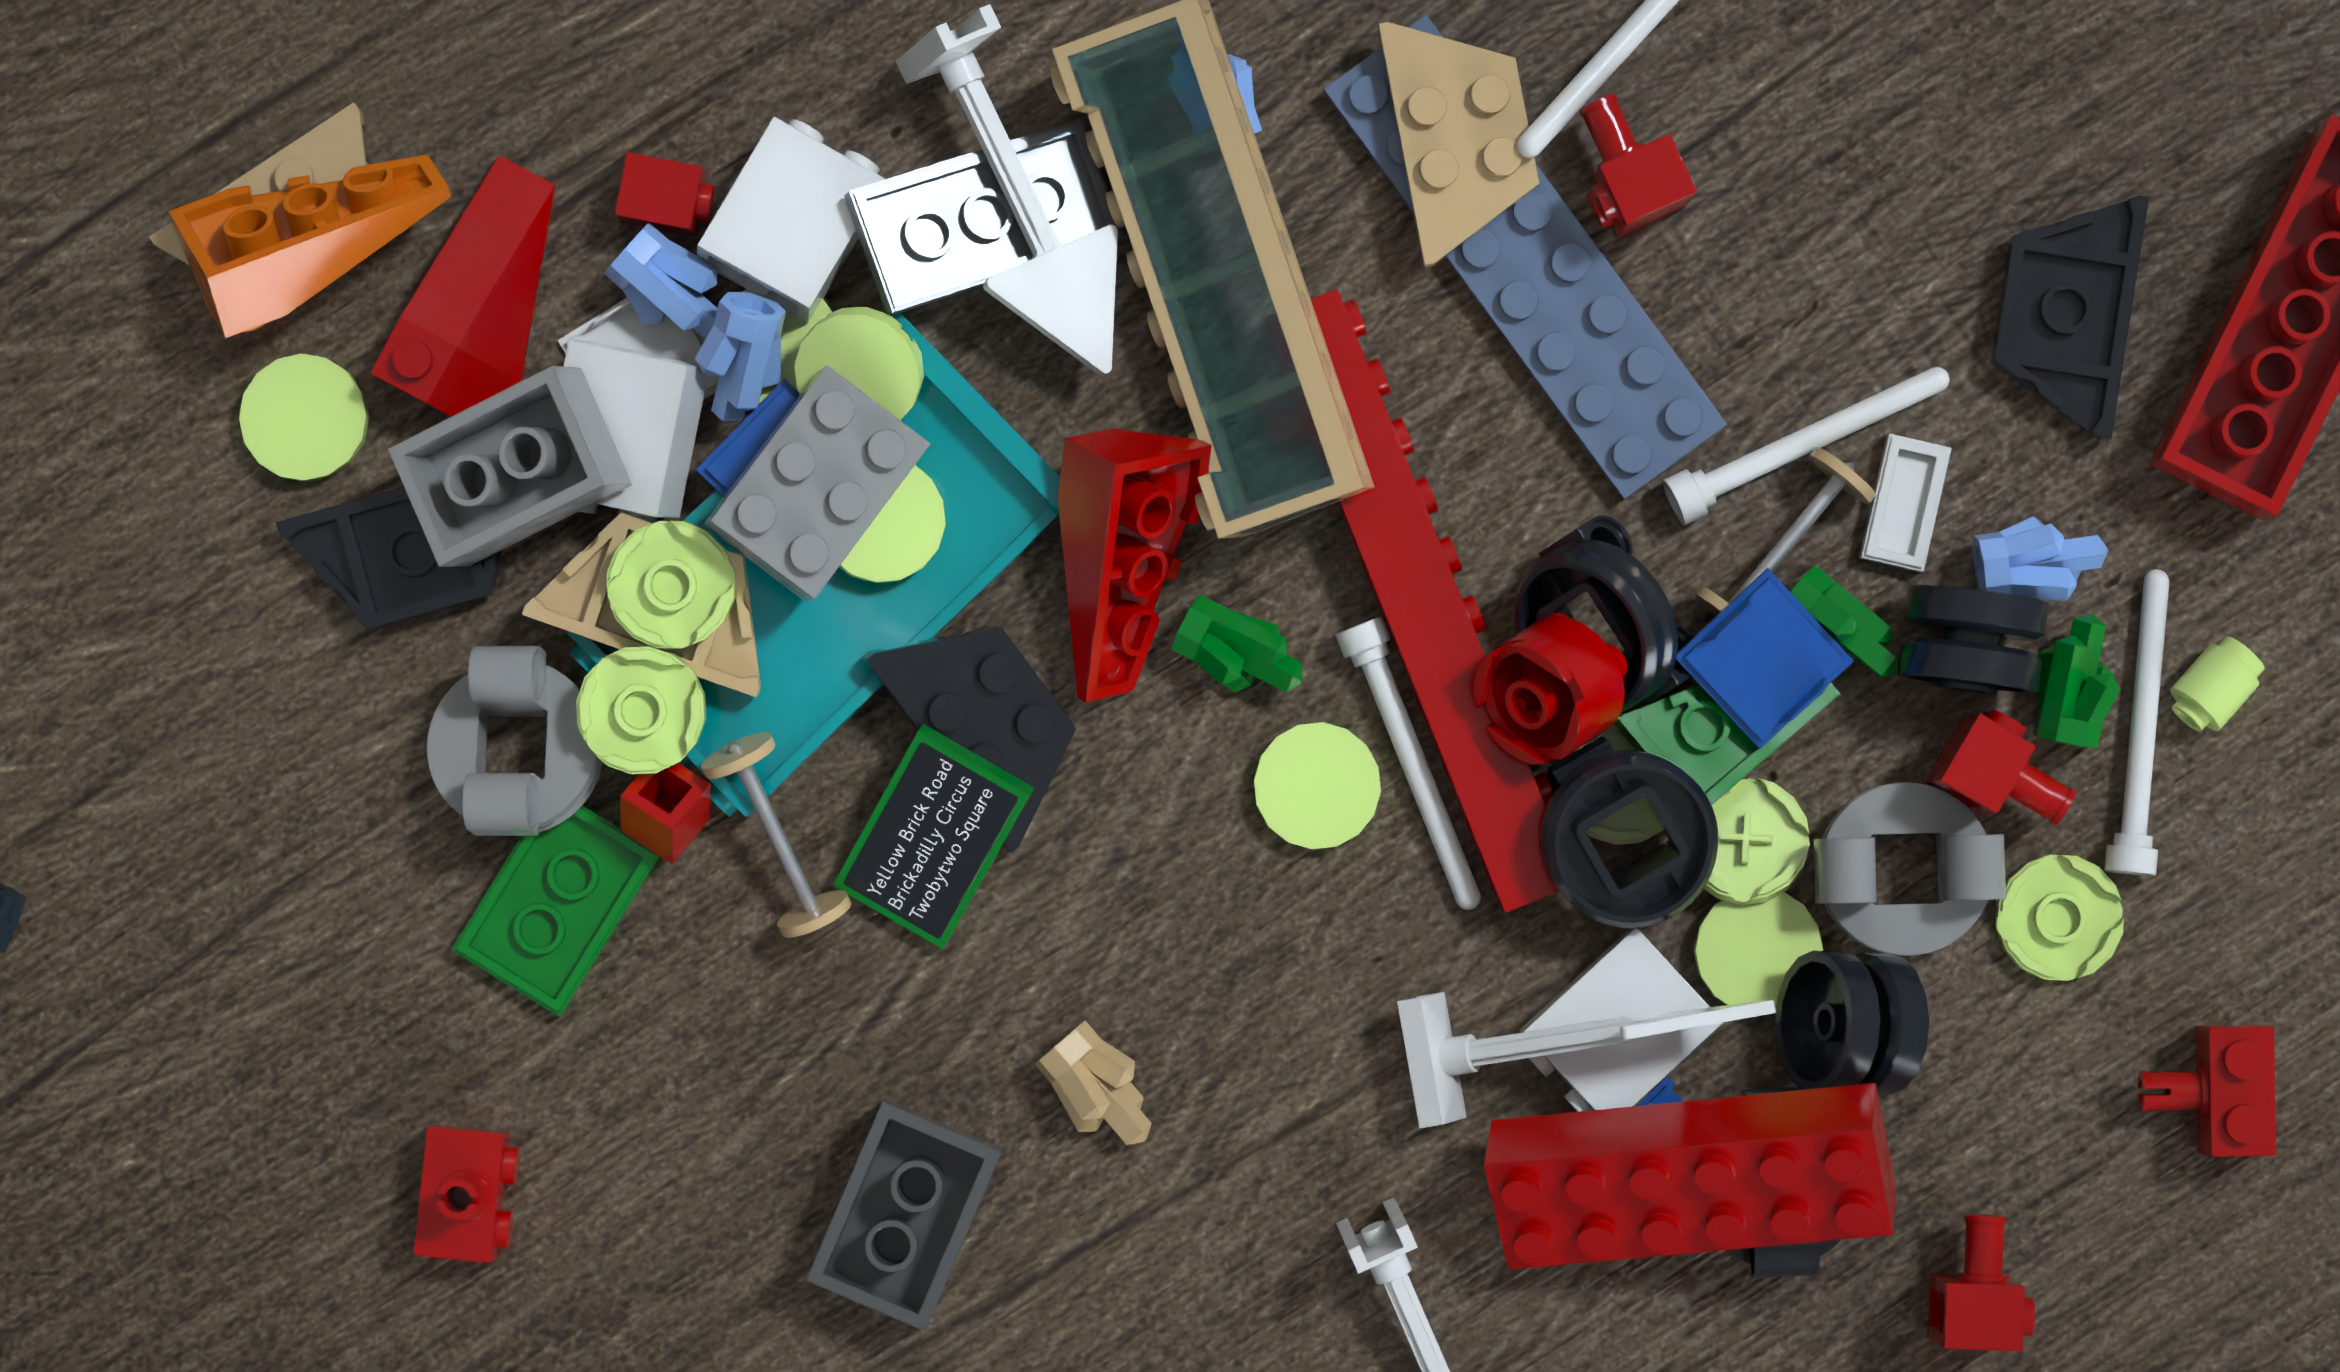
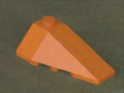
(282, 247)

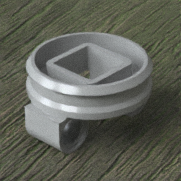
(510, 684)
(1967, 868)

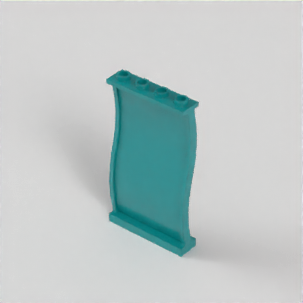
(810, 652)

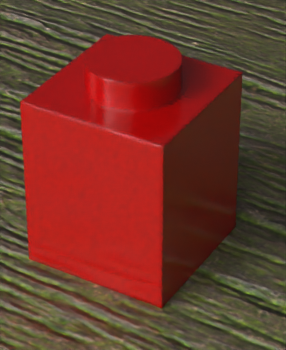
(664, 194)
(666, 810)

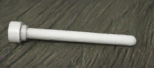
(1592, 76)
(1695, 492)
(1368, 649)
(2133, 847)

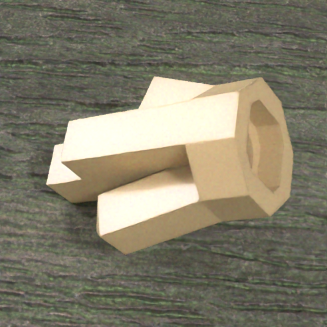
(1096, 1084)

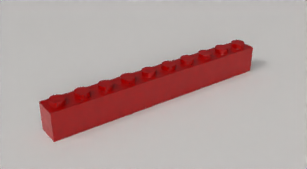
(1433, 624)

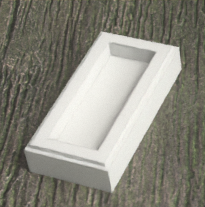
(1905, 503)

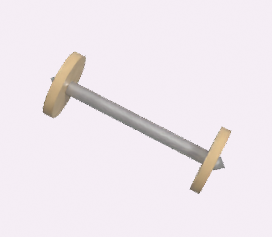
(1841, 477)
(813, 910)

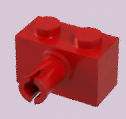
(1634, 180)
(1989, 762)
(2228, 1090)
(465, 1193)
(1981, 1304)

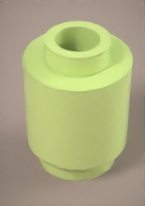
(2216, 685)

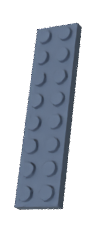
(1557, 309)

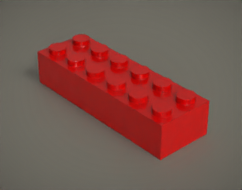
(2273, 351)
(1691, 1176)

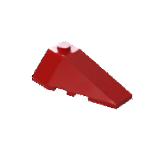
(477, 302)
(1120, 526)

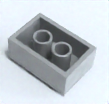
(509, 466)
(816, 484)

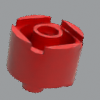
(1550, 689)

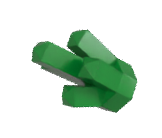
(1847, 621)
(1236, 647)
(2075, 686)

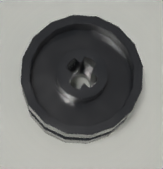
(1972, 639)
(1851, 1021)

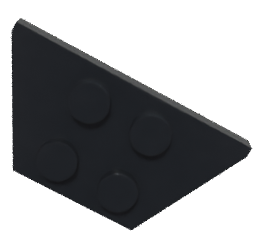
(2071, 311)
(382, 560)
(984, 699)

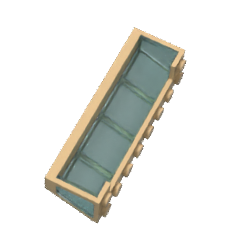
(1215, 267)

